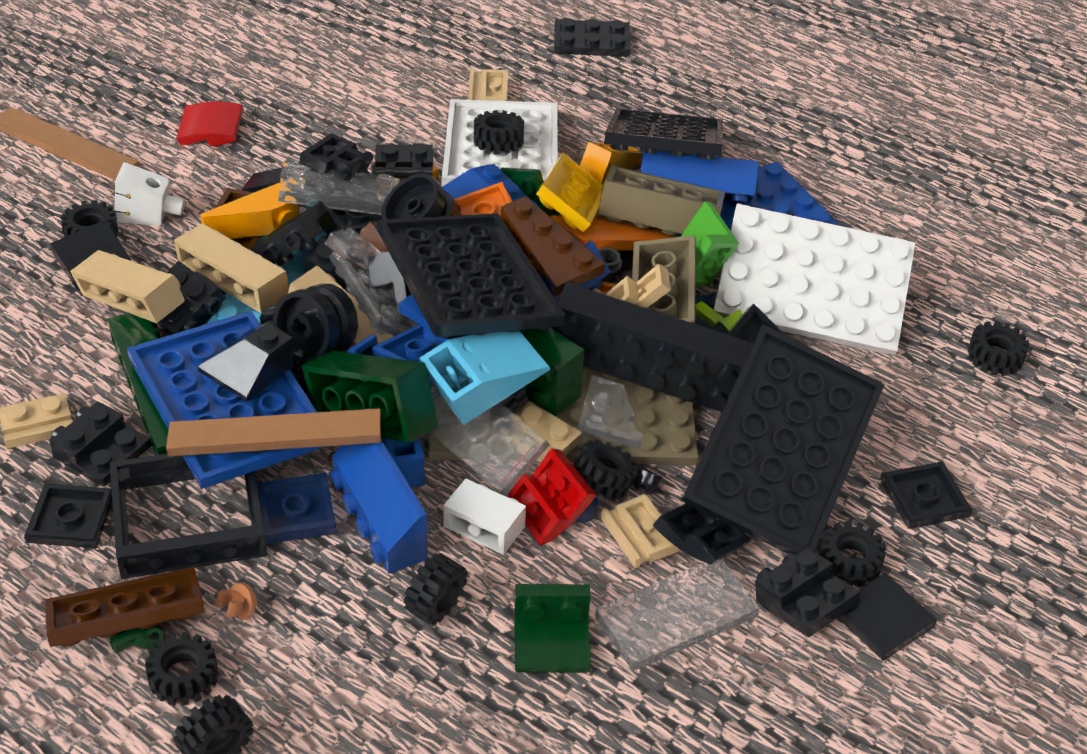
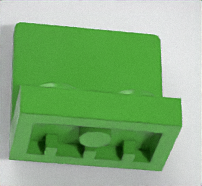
(713, 243)

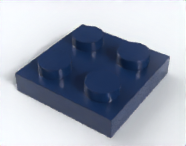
(296, 508)

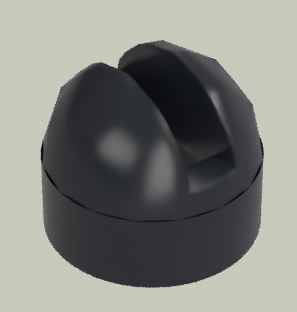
(647, 478)

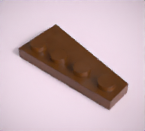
(554, 249)

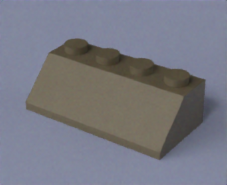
(654, 200)
(679, 258)

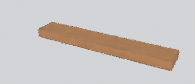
(63, 143)
(274, 432)

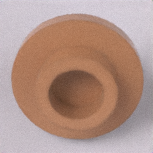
(239, 599)

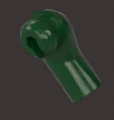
(137, 637)

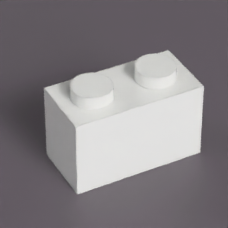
(484, 516)

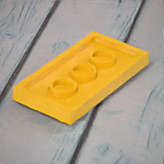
(571, 193)

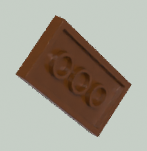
(123, 607)

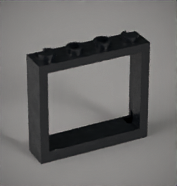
(182, 551)

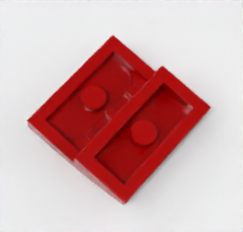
(211, 122)
(552, 496)

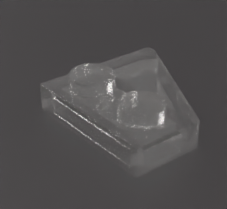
(351, 247)
(609, 413)

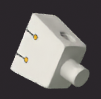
(144, 197)

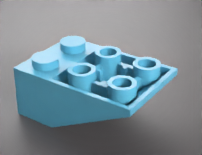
(482, 370)

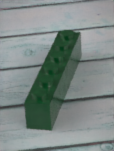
(126, 332)

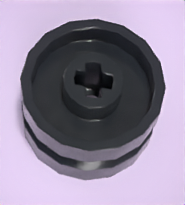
(418, 198)
(318, 320)

